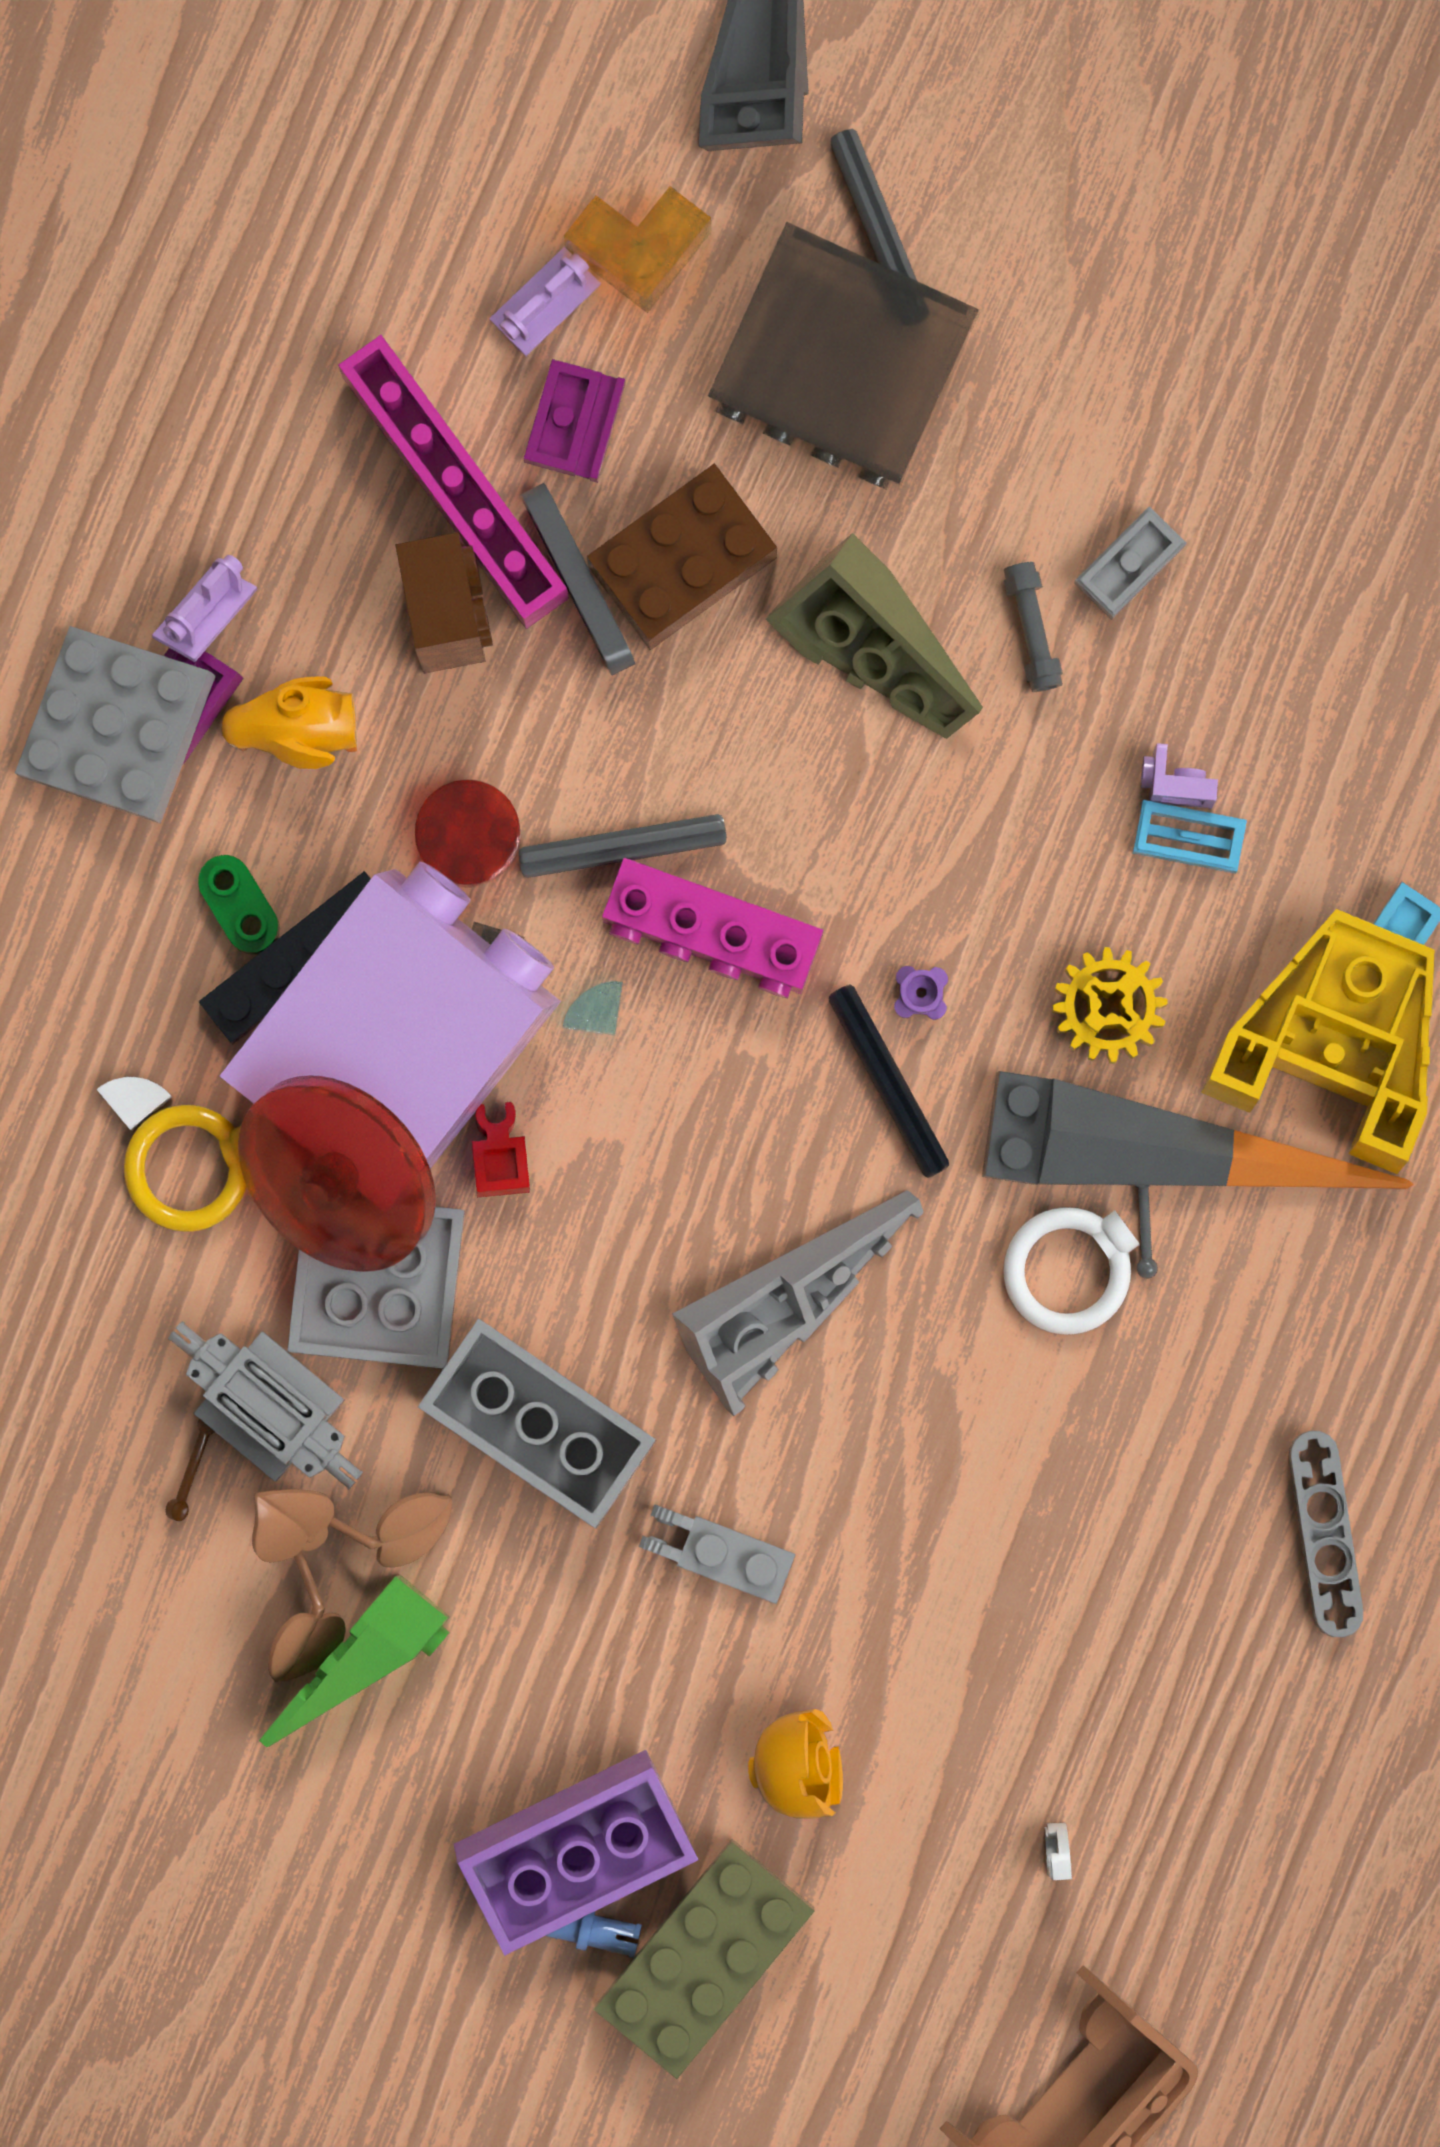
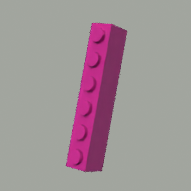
(453, 481)

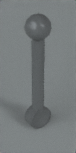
(1147, 1266)

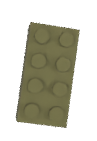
(704, 1958)

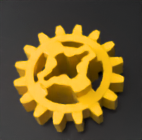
(1091, 987)

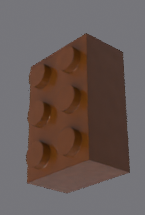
(682, 556)
(439, 593)

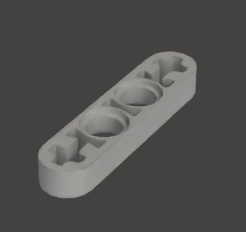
(1316, 1535)

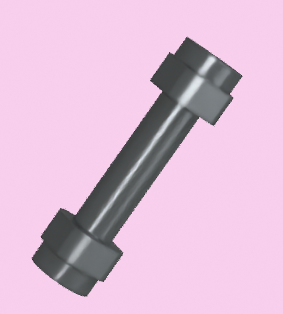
(1022, 582)

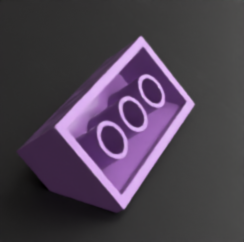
(574, 1852)

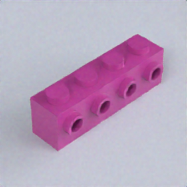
(711, 926)

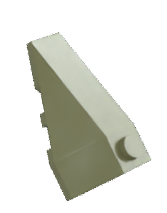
(867, 627)

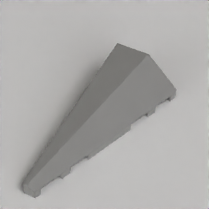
(755, 1319)

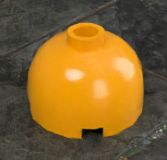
(796, 1767)

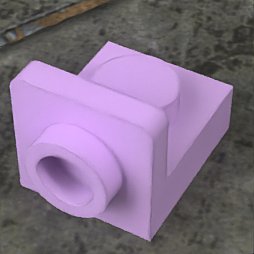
(1184, 788)

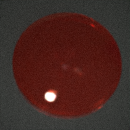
(336, 1173)

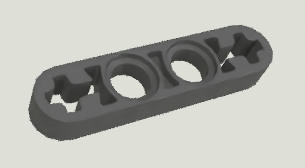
(578, 579)

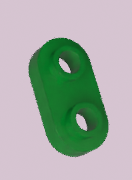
(238, 903)

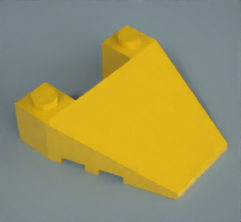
(1346, 1019)

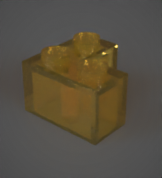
(641, 258)

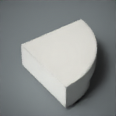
(134, 1099)
(1057, 1851)

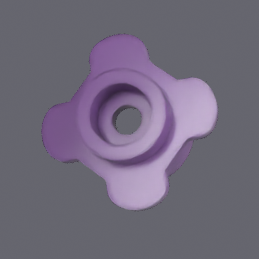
(931, 981)

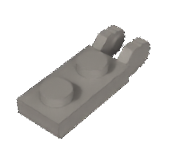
(724, 1555)

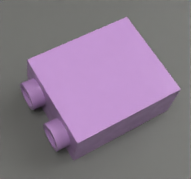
(404, 1008)

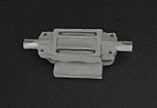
(267, 1405)

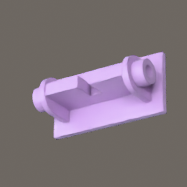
(545, 300)
(206, 609)

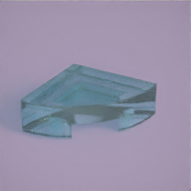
(596, 1009)

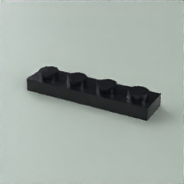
(254, 989)

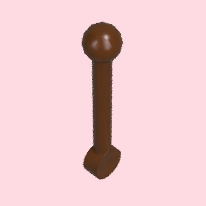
(177, 1508)

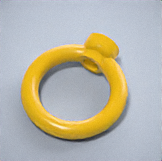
(135, 1168)

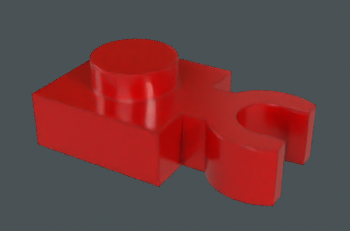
(499, 1160)

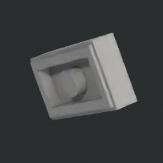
(1130, 563)

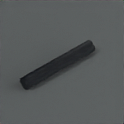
(888, 1081)

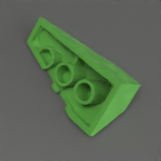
(380, 1642)

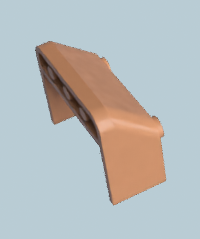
(1108, 2094)

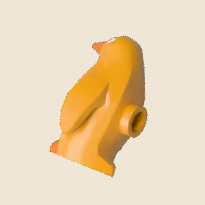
(295, 723)

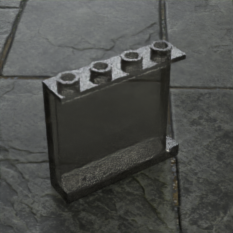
(842, 356)

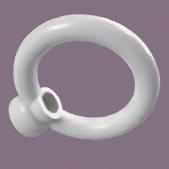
(1111, 1236)

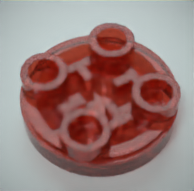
(468, 832)

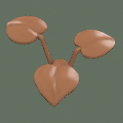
(298, 1521)

